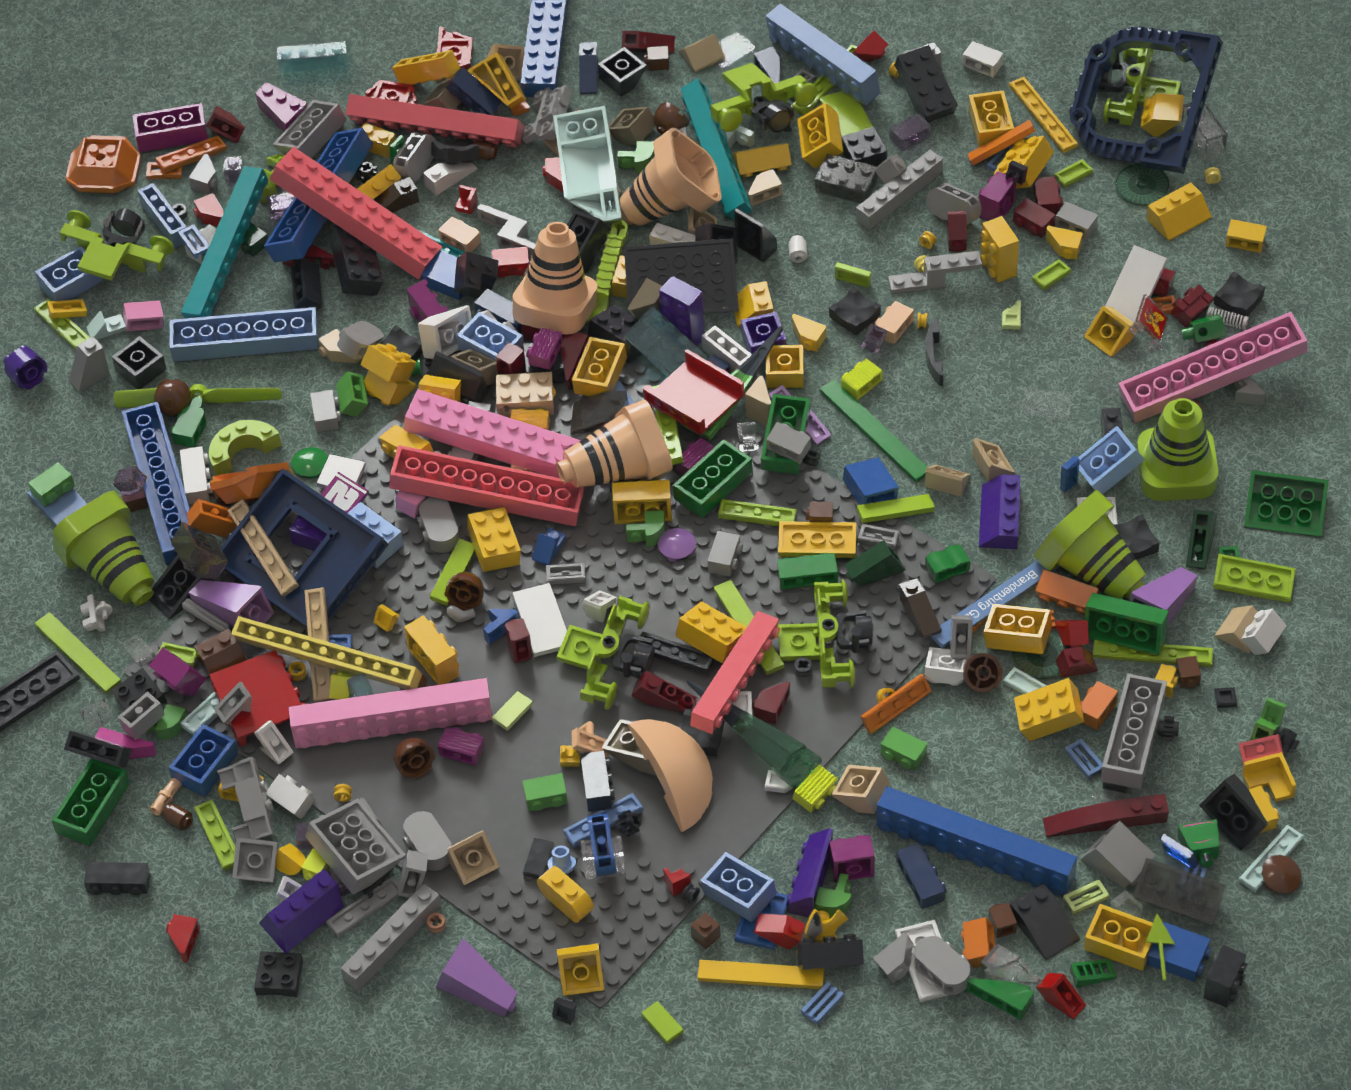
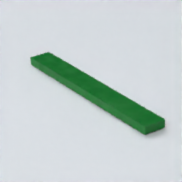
(874, 430)

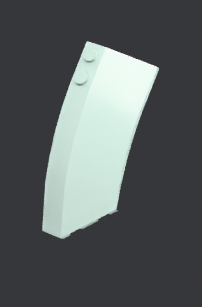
(588, 162)

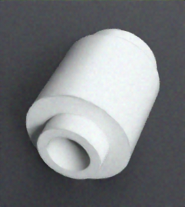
(797, 249)

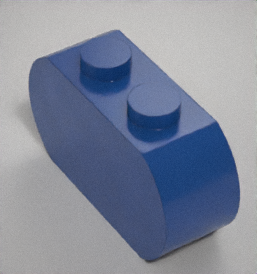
(601, 844)

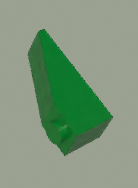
(1007, 996)

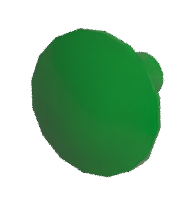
(309, 462)

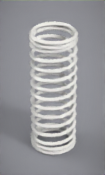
(1245, 320)

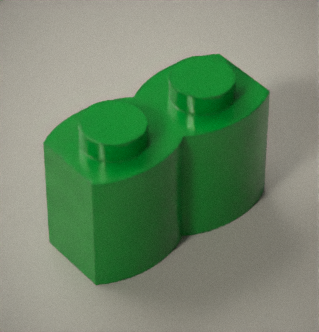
(947, 563)

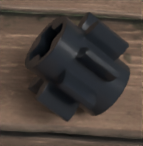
(366, 171)
(1168, 728)
(1288, 739)
(628, 823)

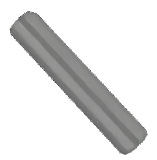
(205, 615)

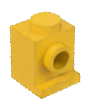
(1168, 674)

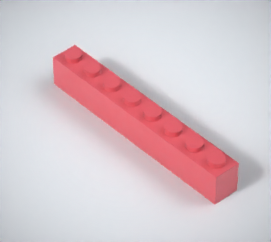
(735, 672)

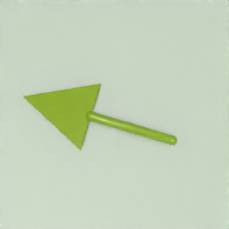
(1160, 935)

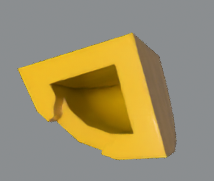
(289, 859)

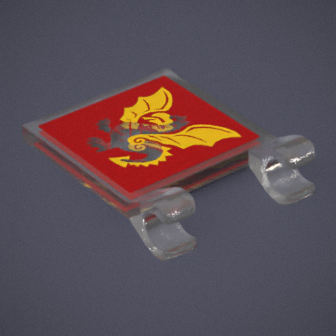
(1152, 320)

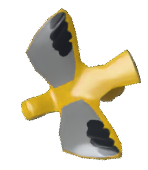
(821, 925)

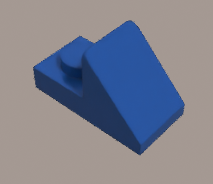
(548, 546)
(498, 619)

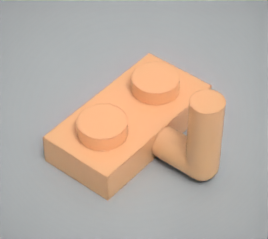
(585, 740)

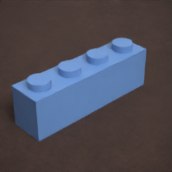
(162, 214)

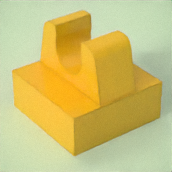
(385, 618)
(569, 757)

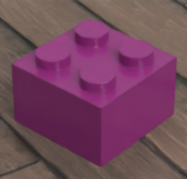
(997, 197)
(176, 673)
(852, 857)

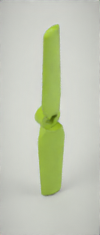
(141, 397)

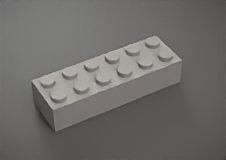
(1133, 731)

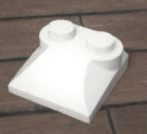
(943, 668)

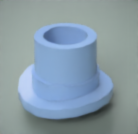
(562, 859)

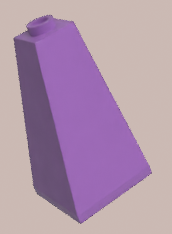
(1167, 591)
(232, 600)
(476, 981)

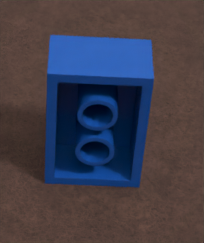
(201, 758)

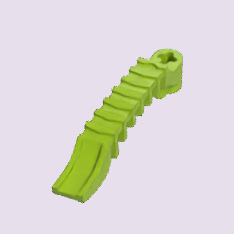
(608, 264)

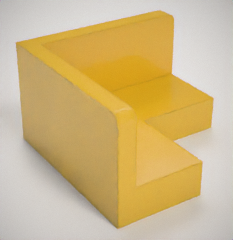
(1270, 772)

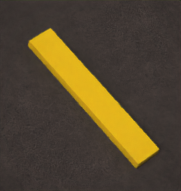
(1043, 114)
(760, 974)

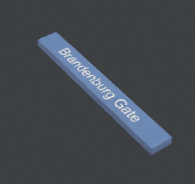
(1001, 595)

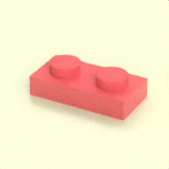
(1260, 747)

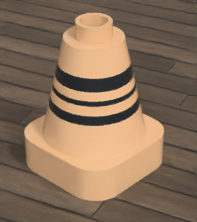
(674, 179)
(555, 287)
(619, 451)

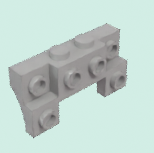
(550, 104)
(252, 799)

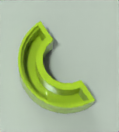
(240, 436)

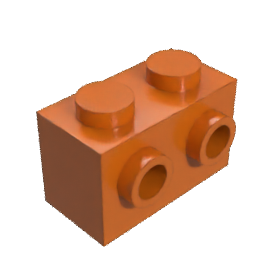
(1098, 704)
(978, 940)

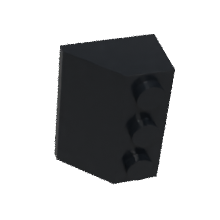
(590, 236)
(472, 382)

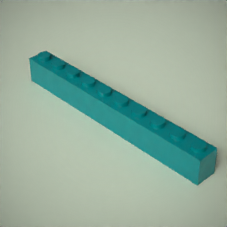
(714, 142)
(225, 243)

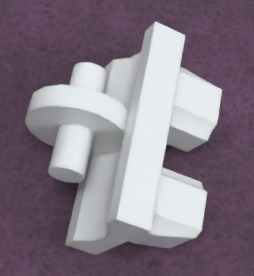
(98, 612)

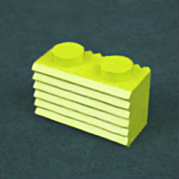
(862, 378)
(815, 789)

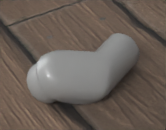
(460, 615)

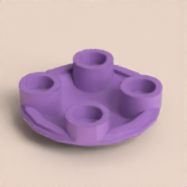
(676, 544)

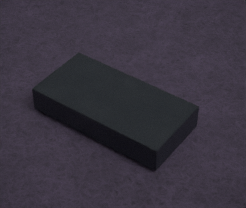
(538, 858)

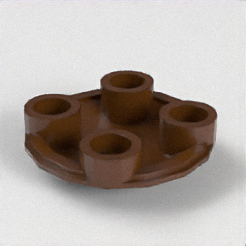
(1281, 874)

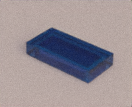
(1178, 851)

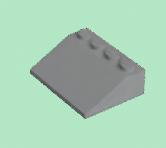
(354, 845)

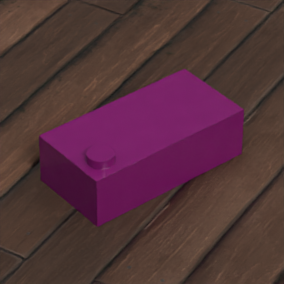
(170, 127)

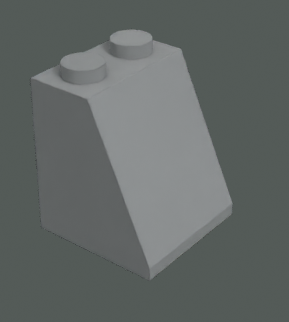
(1118, 855)

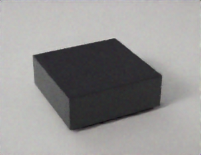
(1225, 697)

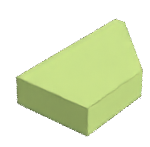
(1012, 317)

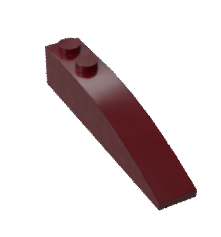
(1104, 815)

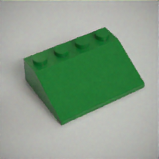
(1286, 503)

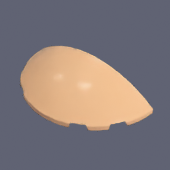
(679, 767)

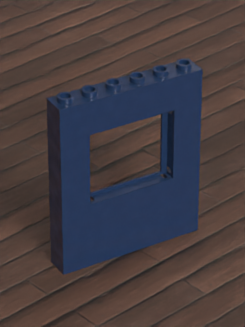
(335, 564)

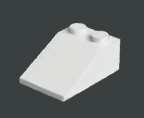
(441, 331)

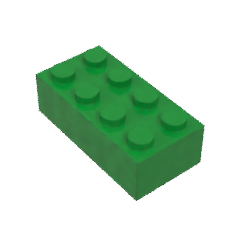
(790, 411)
(712, 478)
(1126, 623)
(90, 801)

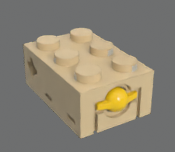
(524, 391)

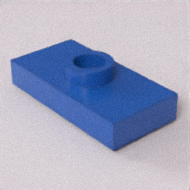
(1069, 474)

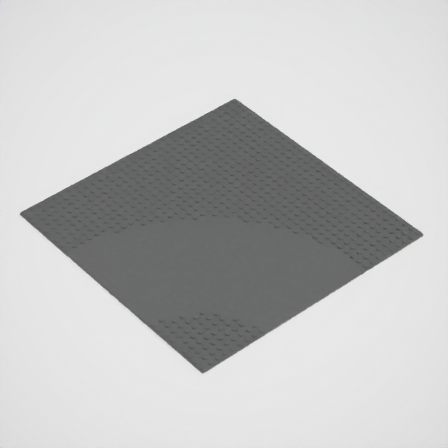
(634, 909)

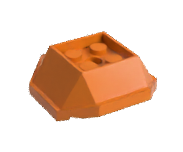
(103, 165)
(246, 484)

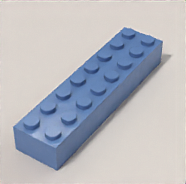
(823, 54)
(244, 334)

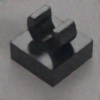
(1016, 171)
(564, 1009)

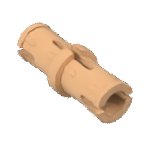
(165, 796)

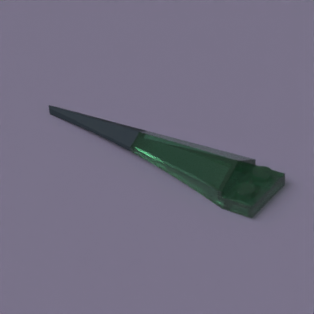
(782, 753)

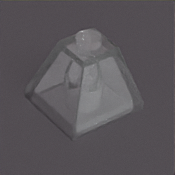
(1008, 967)

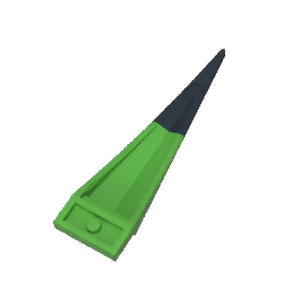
(746, 373)

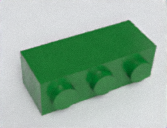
(806, 570)

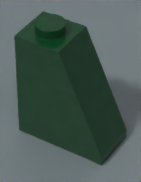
(874, 565)

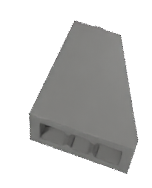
(88, 365)

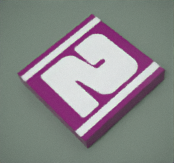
(344, 492)

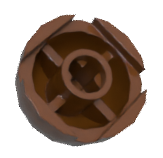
(668, 117)
(172, 396)
(464, 591)
(982, 672)
(413, 757)

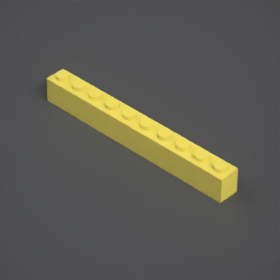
(326, 653)

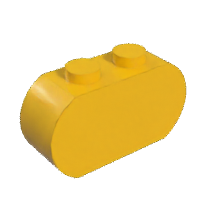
(565, 894)

